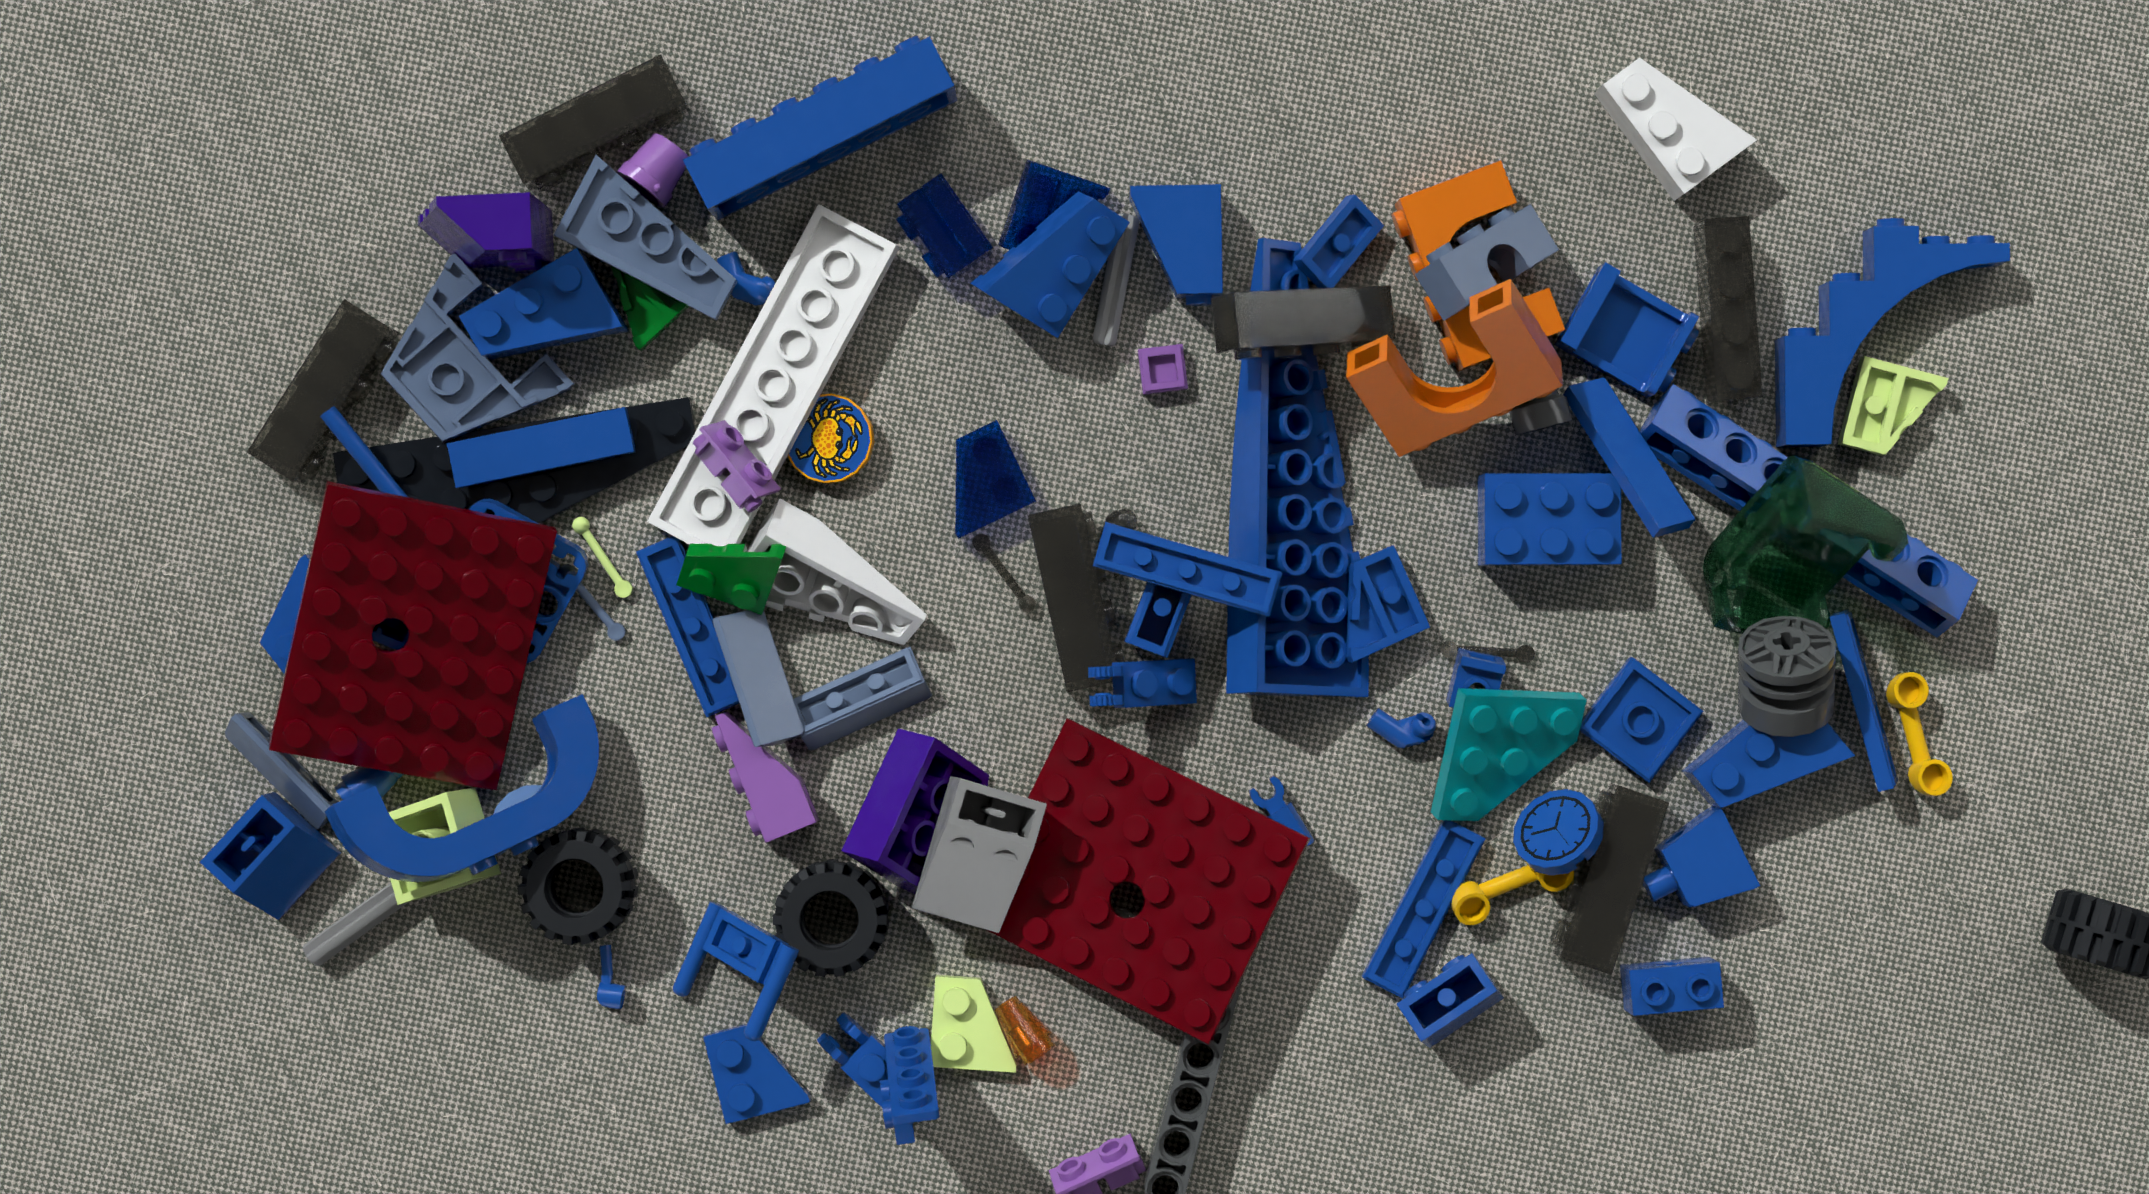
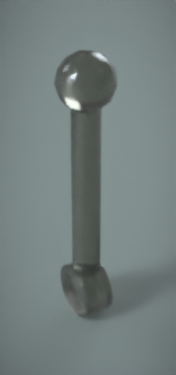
(982, 544)
(1523, 653)

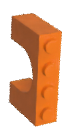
(1431, 220)
(1420, 413)

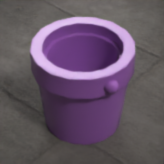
(655, 169)

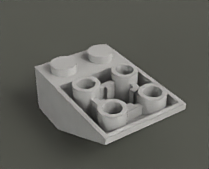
(978, 854)

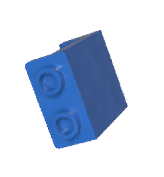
(1627, 332)

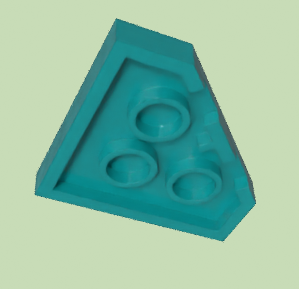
(1499, 745)

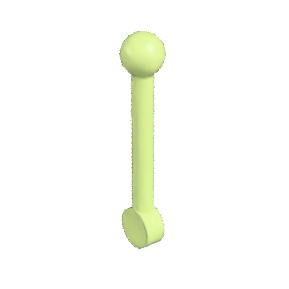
(622, 587)

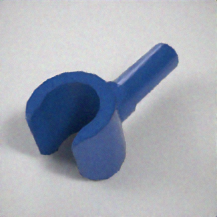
(609, 994)

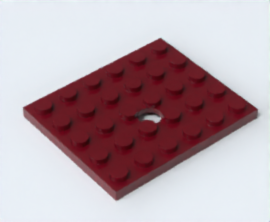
(471, 605)
(1198, 856)

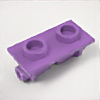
(724, 448)
(1113, 1160)

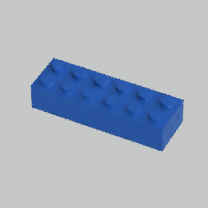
(821, 127)

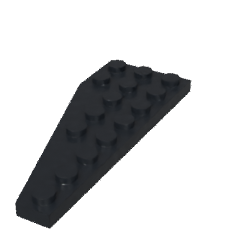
(426, 472)

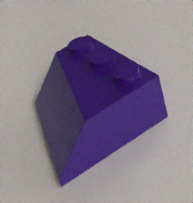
(492, 230)
(904, 806)

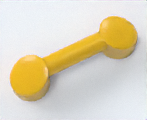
(1925, 774)
(1472, 902)

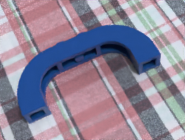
(387, 849)

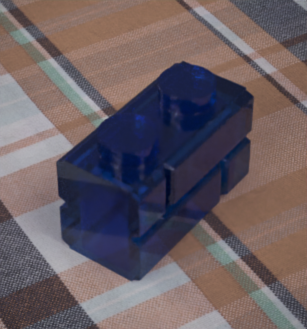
(944, 229)

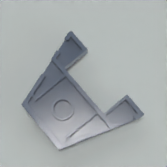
(448, 378)

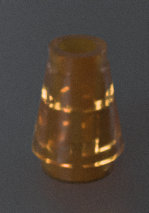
(1024, 1031)

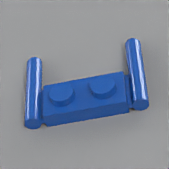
(746, 950)

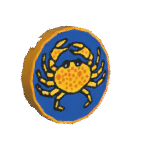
(833, 441)

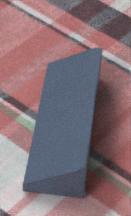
(758, 678)
(861, 698)
(280, 769)

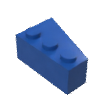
(1056, 263)
(544, 310)
(1754, 762)

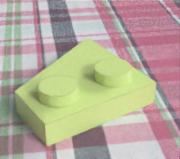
(1885, 403)
(966, 1027)

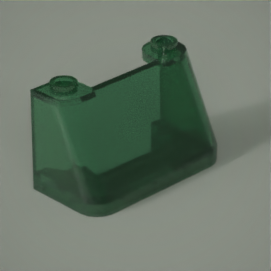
(1794, 547)

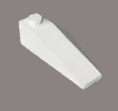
(832, 579)

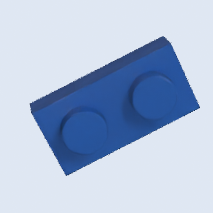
(1338, 242)

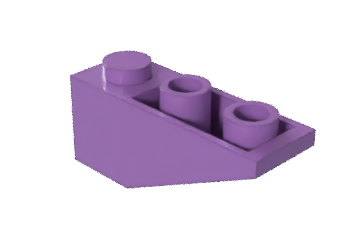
(772, 787)

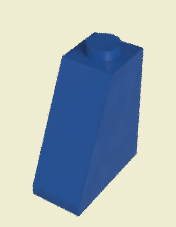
(1185, 236)

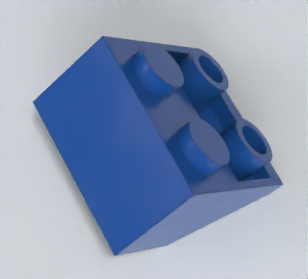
(270, 856)

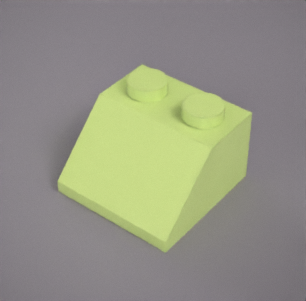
(435, 819)

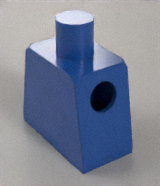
(1701, 862)

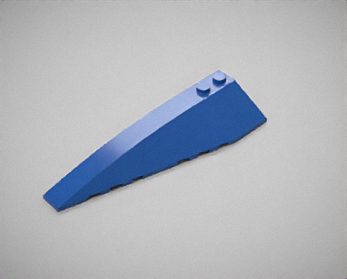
(1290, 519)

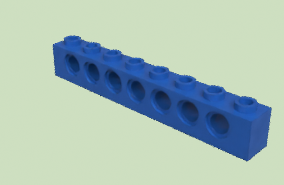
(1737, 464)

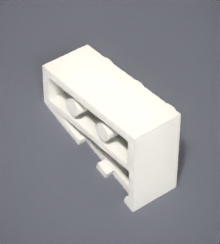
(1670, 127)

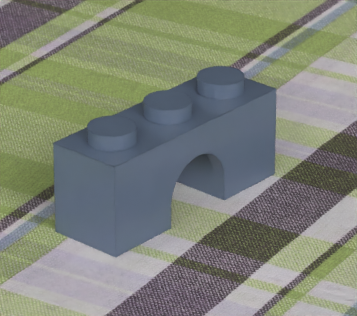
(1509, 245)

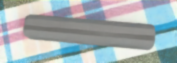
(1115, 285)
(352, 926)

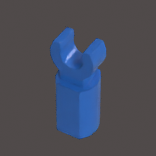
(1279, 810)

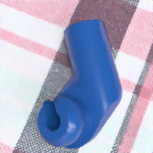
(749, 287)

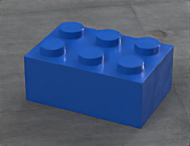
(1549, 519)

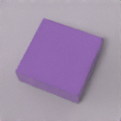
(1162, 369)

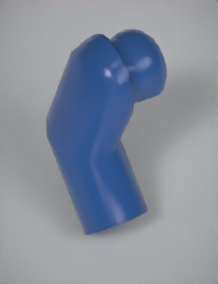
(1403, 732)

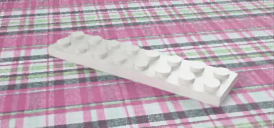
(779, 370)

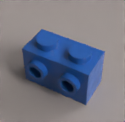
(1449, 999)

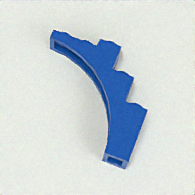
(1813, 366)

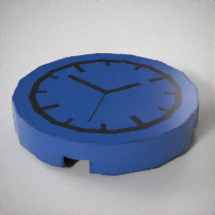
(1558, 832)

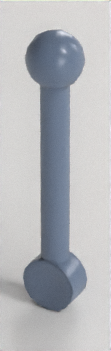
(615, 630)

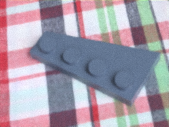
(633, 236)

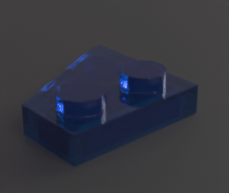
(1038, 196)
(987, 480)

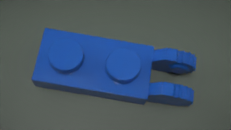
(1147, 683)
(866, 1064)

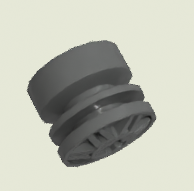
(1786, 676)

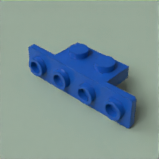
(910, 1089)

